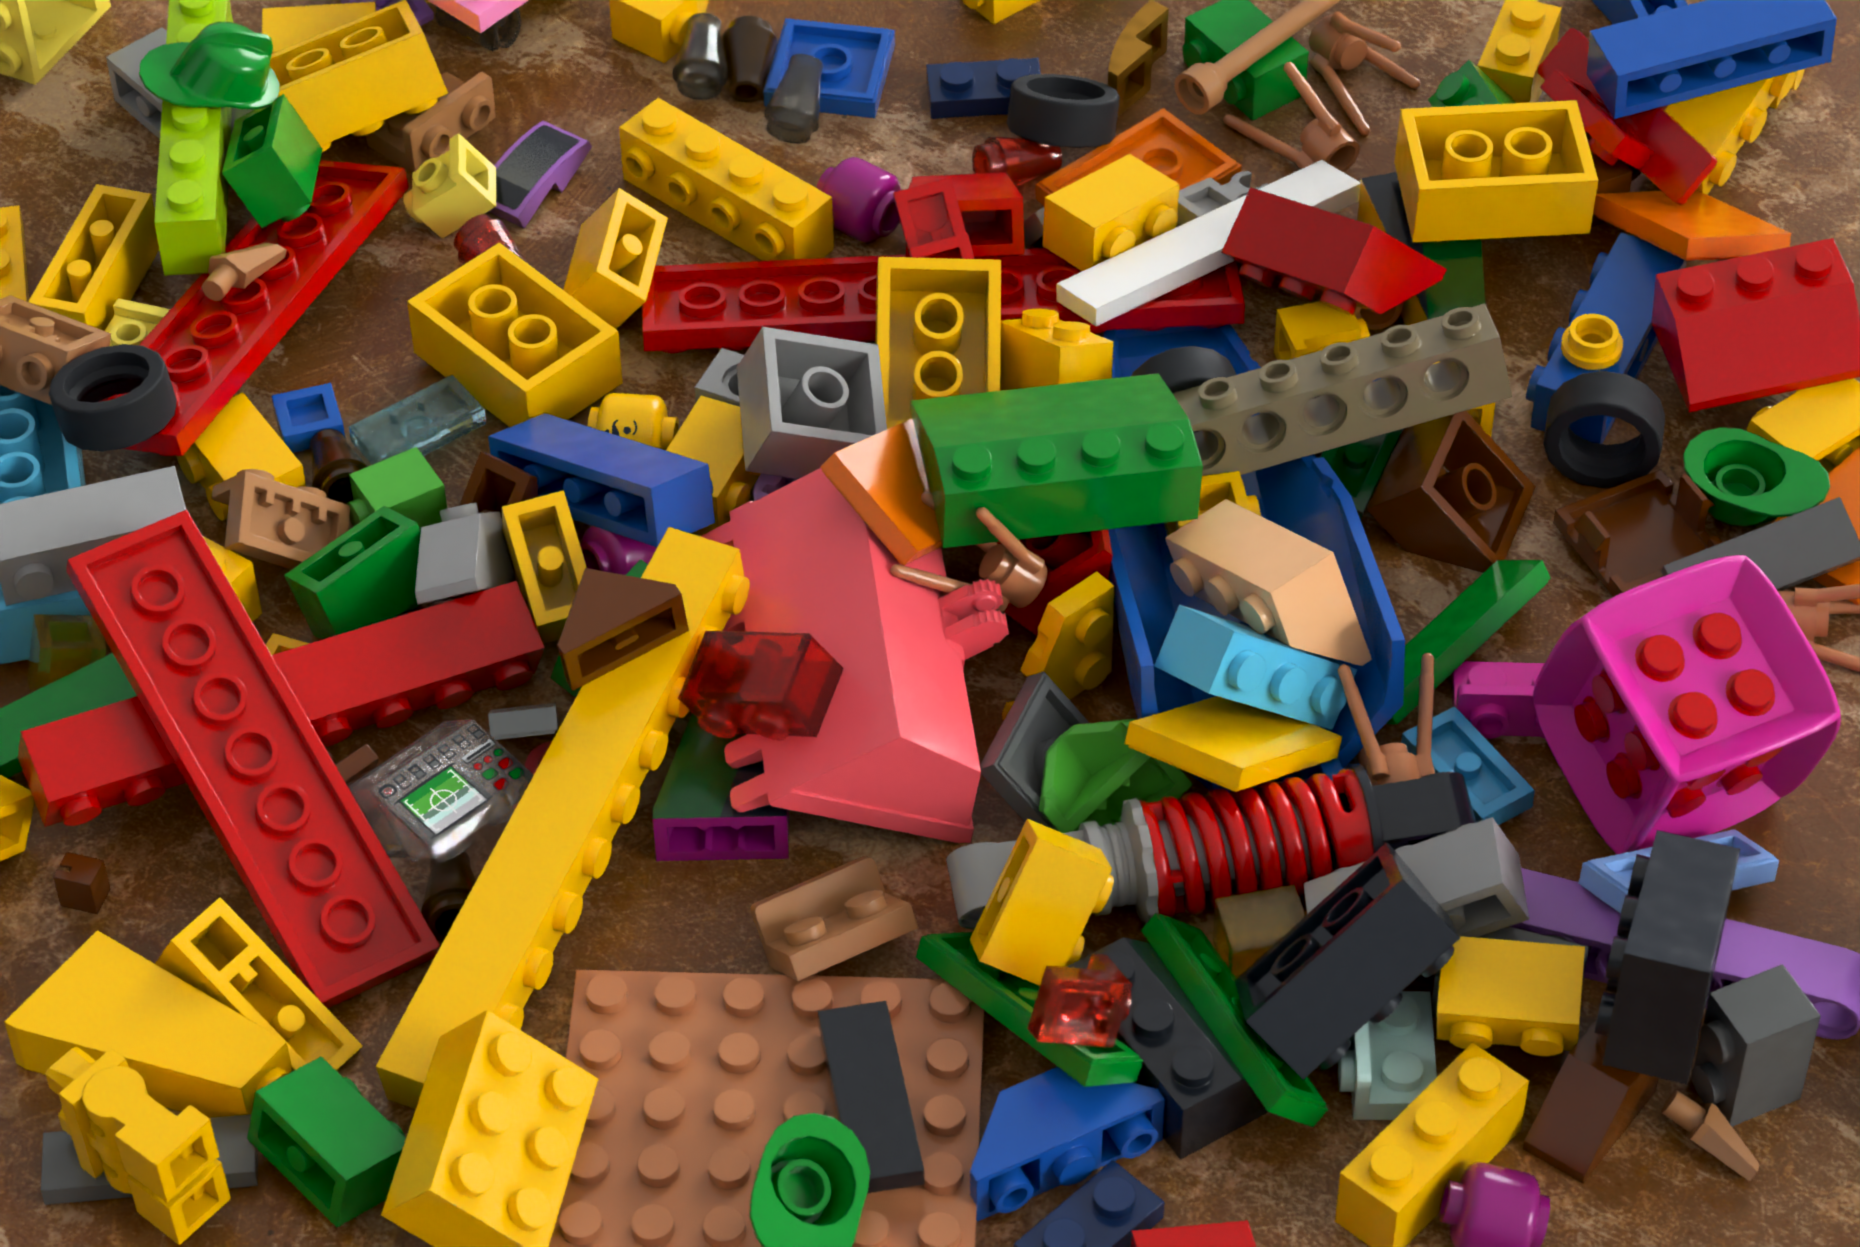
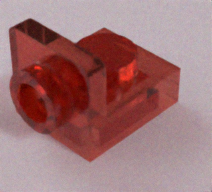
(1081, 1004)

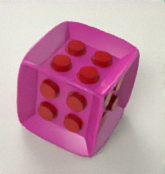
(1685, 704)

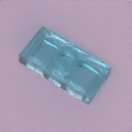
(420, 420)

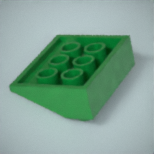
(1059, 458)

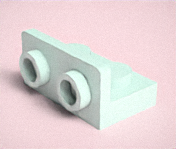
(1390, 1060)

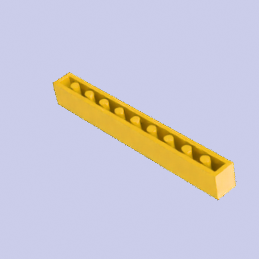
(564, 823)

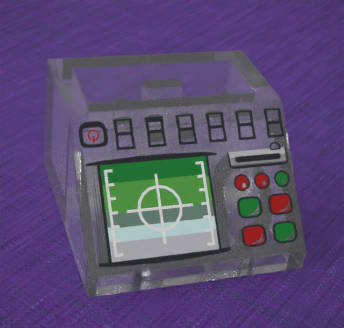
(441, 792)

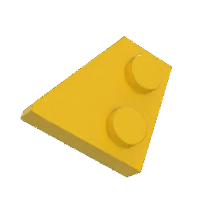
(1074, 638)

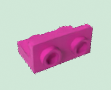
(1497, 697)

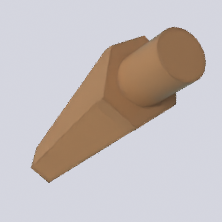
(240, 268)
(1712, 1132)

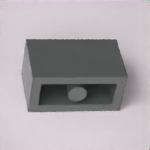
(1755, 1045)

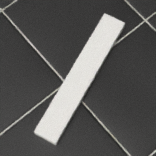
(1189, 249)

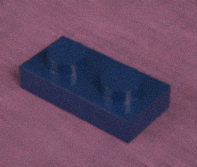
(974, 87)
(1099, 1213)

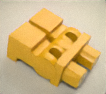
(138, 1143)

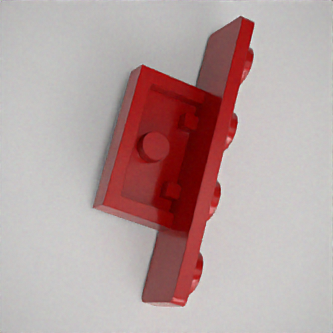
(1643, 140)

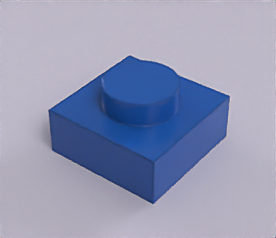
(305, 413)

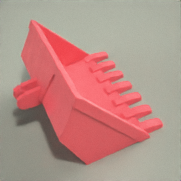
(900, 723)

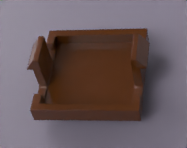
(1637, 529)

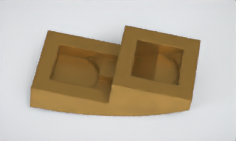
(1135, 51)

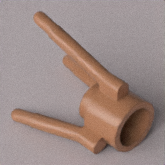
(1341, 46)
(1321, 138)
(1010, 565)
(1812, 611)
(1392, 761)

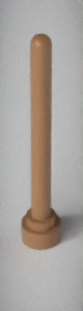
(1204, 84)

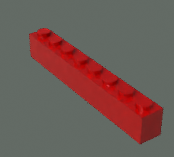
(339, 681)

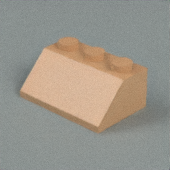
(1268, 581)

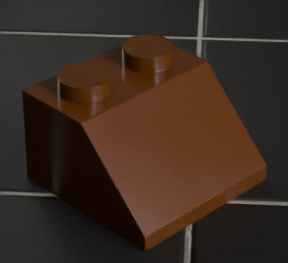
(1451, 493)

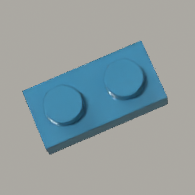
(1491, 781)

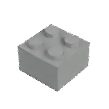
(806, 400)

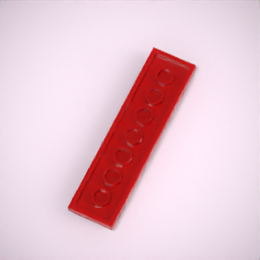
(220, 343)
(252, 760)

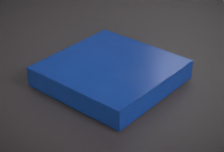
(852, 60)

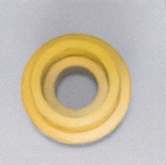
(1592, 342)

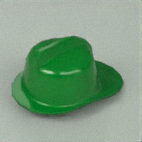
(216, 69)
(1753, 477)
(809, 1185)

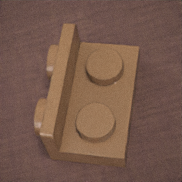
(426, 135)
(38, 344)
(278, 520)
(830, 919)

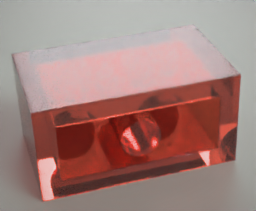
(760, 684)

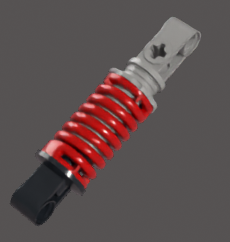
(1238, 840)

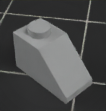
(462, 555)

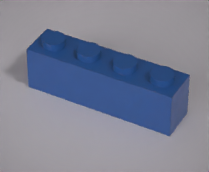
(1705, 50)
(1624, 292)
(610, 477)

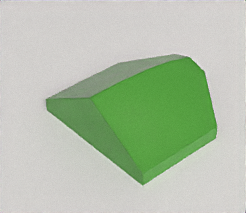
(1093, 773)

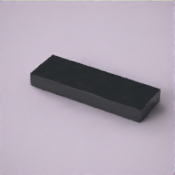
(872, 1092)

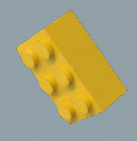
(360, 74)
(1495, 171)
(936, 329)
(515, 339)
(490, 1140)

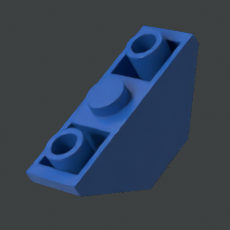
(1057, 1135)

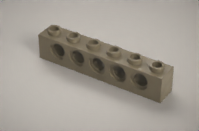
(1349, 403)

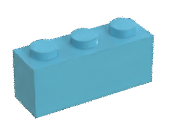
(1252, 668)

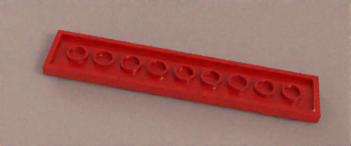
(837, 299)

